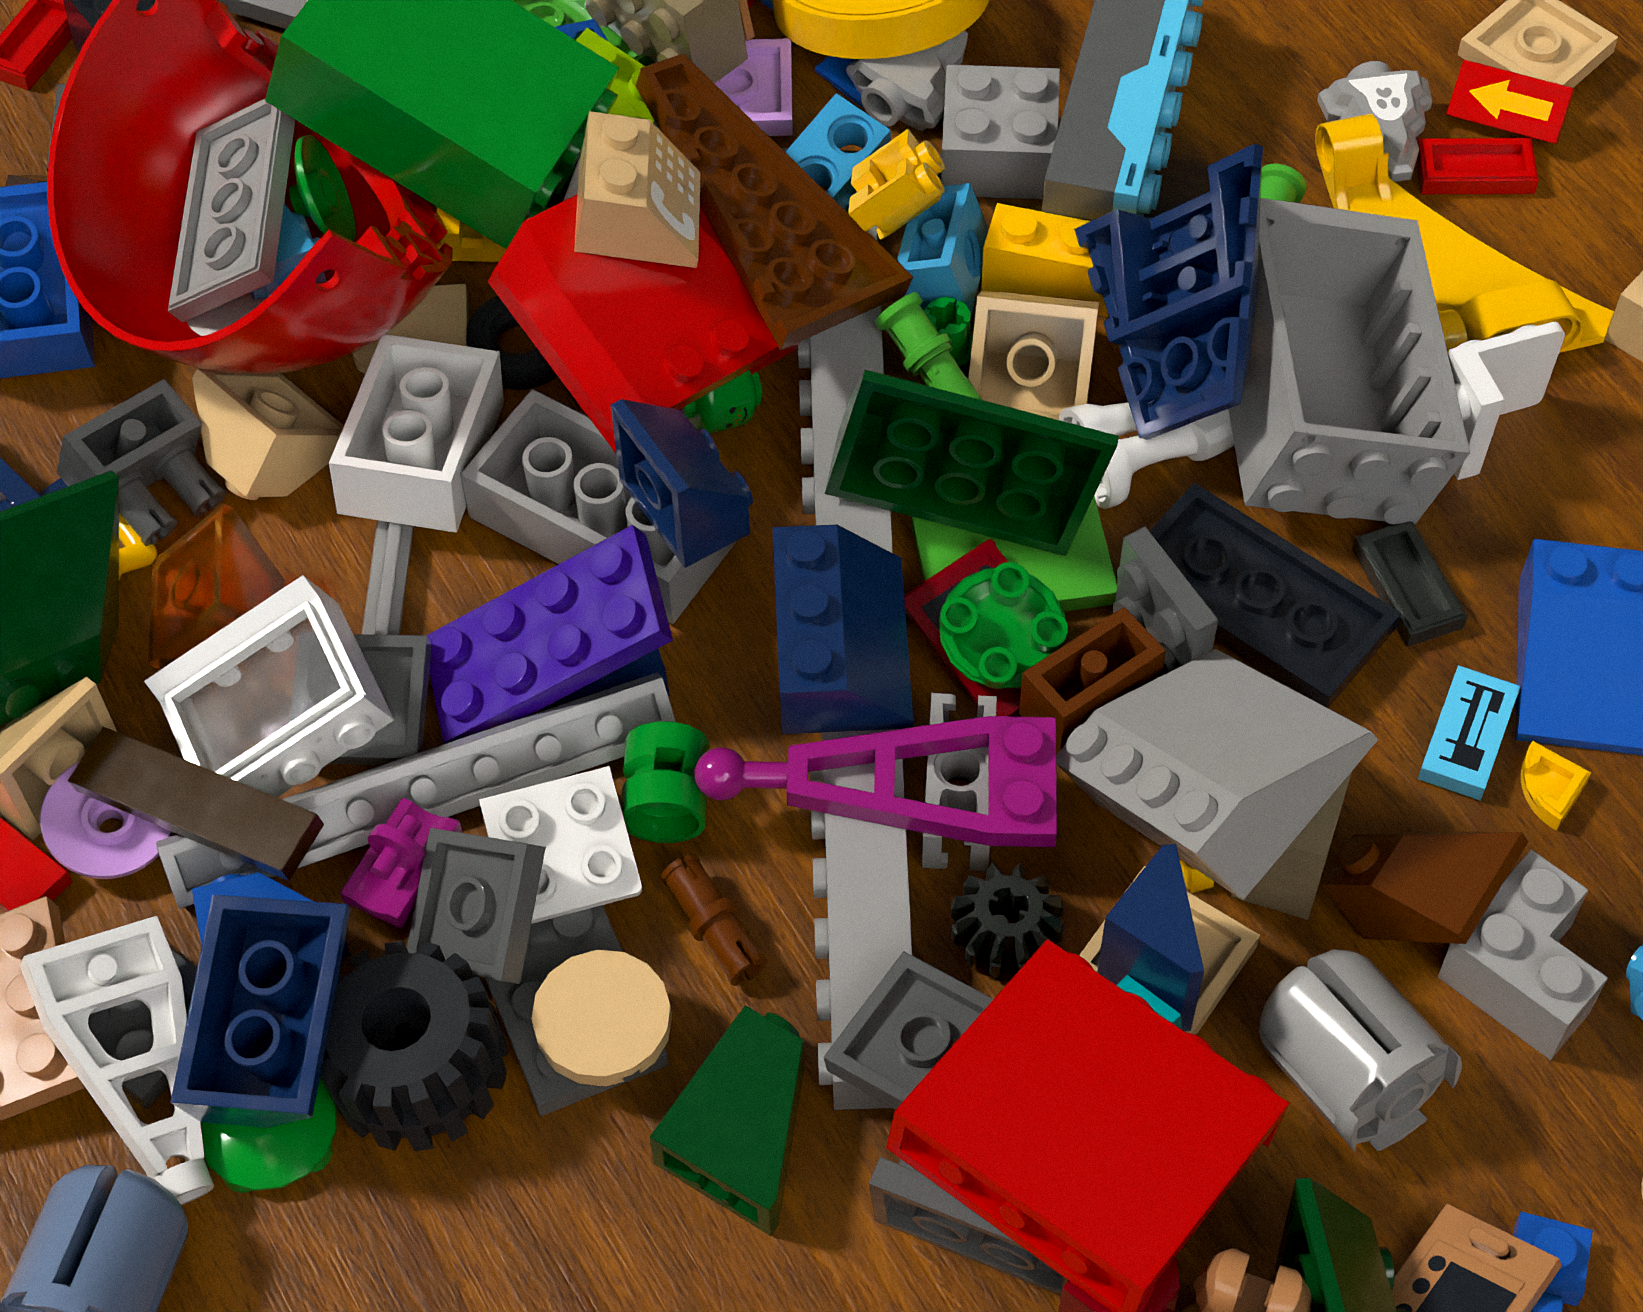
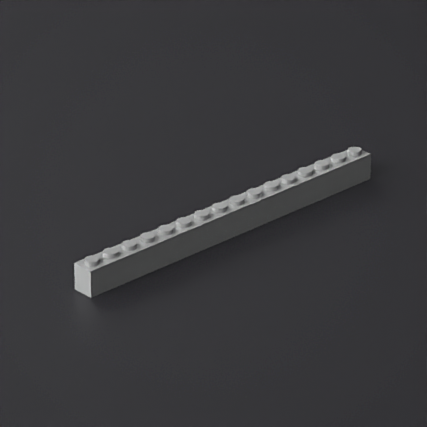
(864, 860)

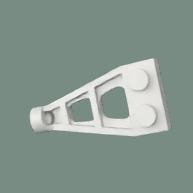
(103, 973)

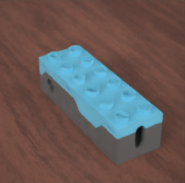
(1120, 108)

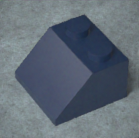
(679, 480)

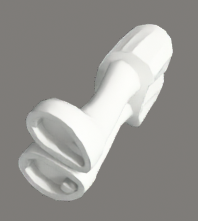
(1196, 440)

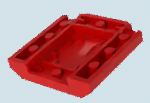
(629, 323)

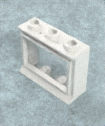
(273, 692)

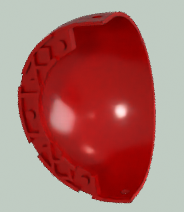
(123, 183)

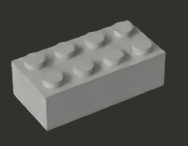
(559, 491)

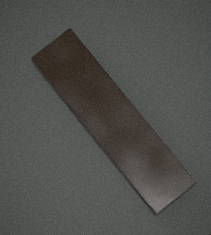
(196, 803)

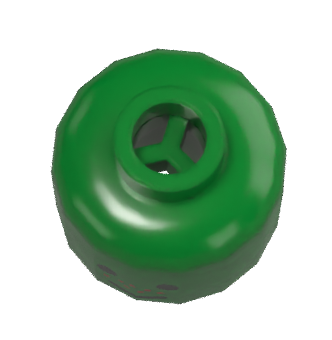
(727, 405)

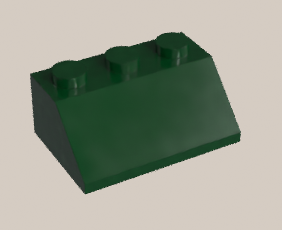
(1335, 1252)

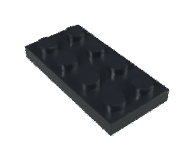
(1273, 597)

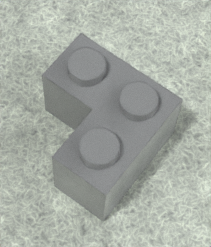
(1516, 961)

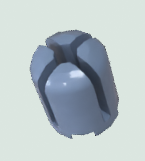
(100, 1245)

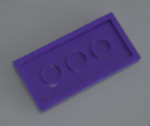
(548, 636)

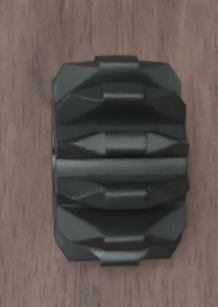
(983, 923)

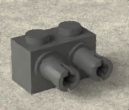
(143, 442)

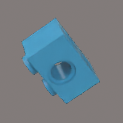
(946, 247)

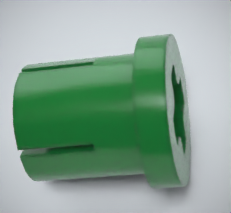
(942, 315)

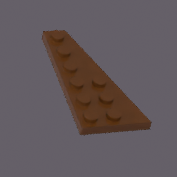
(781, 230)

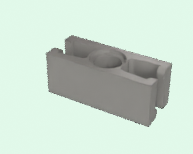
(966, 764)

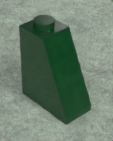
(738, 1119)

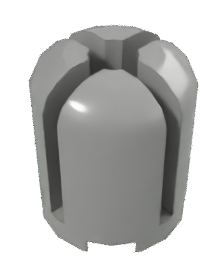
(1356, 1048)

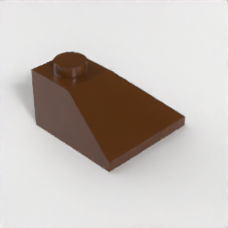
(1421, 882)

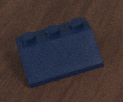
(840, 632)
(260, 1011)

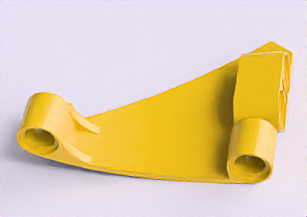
(1473, 285)

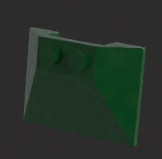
(57, 591)

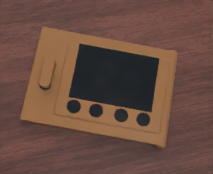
(1461, 1270)

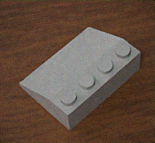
(1215, 764)

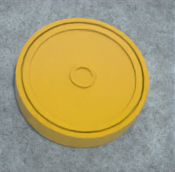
(874, 26)

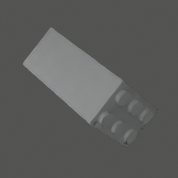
(1345, 370)

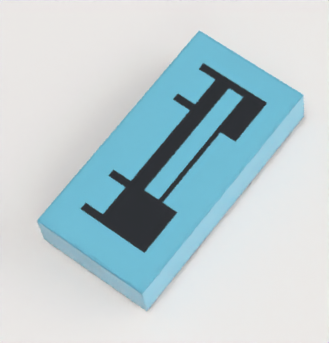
(1469, 733)

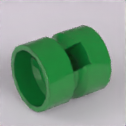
(660, 790)

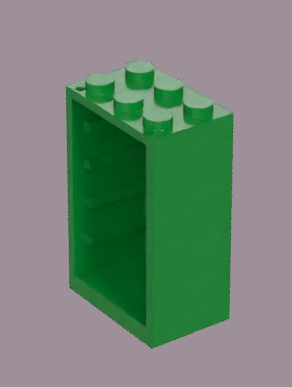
(447, 99)

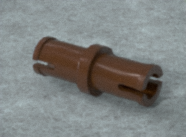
(714, 919)

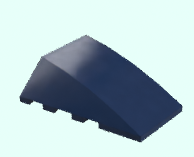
(1183, 296)

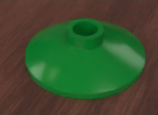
(320, 189)

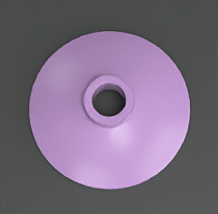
(73, 836)

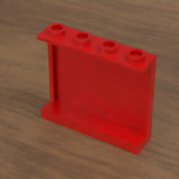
(1085, 1126)

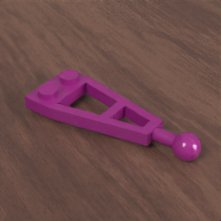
(1018, 779)

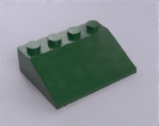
(967, 462)

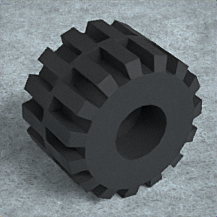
(412, 1046)

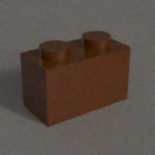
(1091, 673)

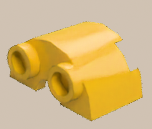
(895, 184)

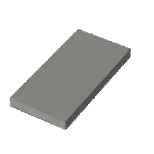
(232, 209)

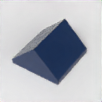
(1155, 936)

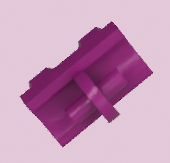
(391, 869)

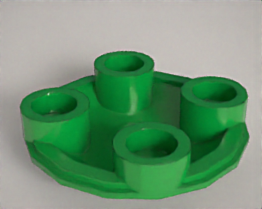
(1001, 625)
(271, 1156)

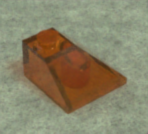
(206, 584)

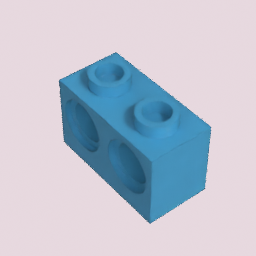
(819, 145)

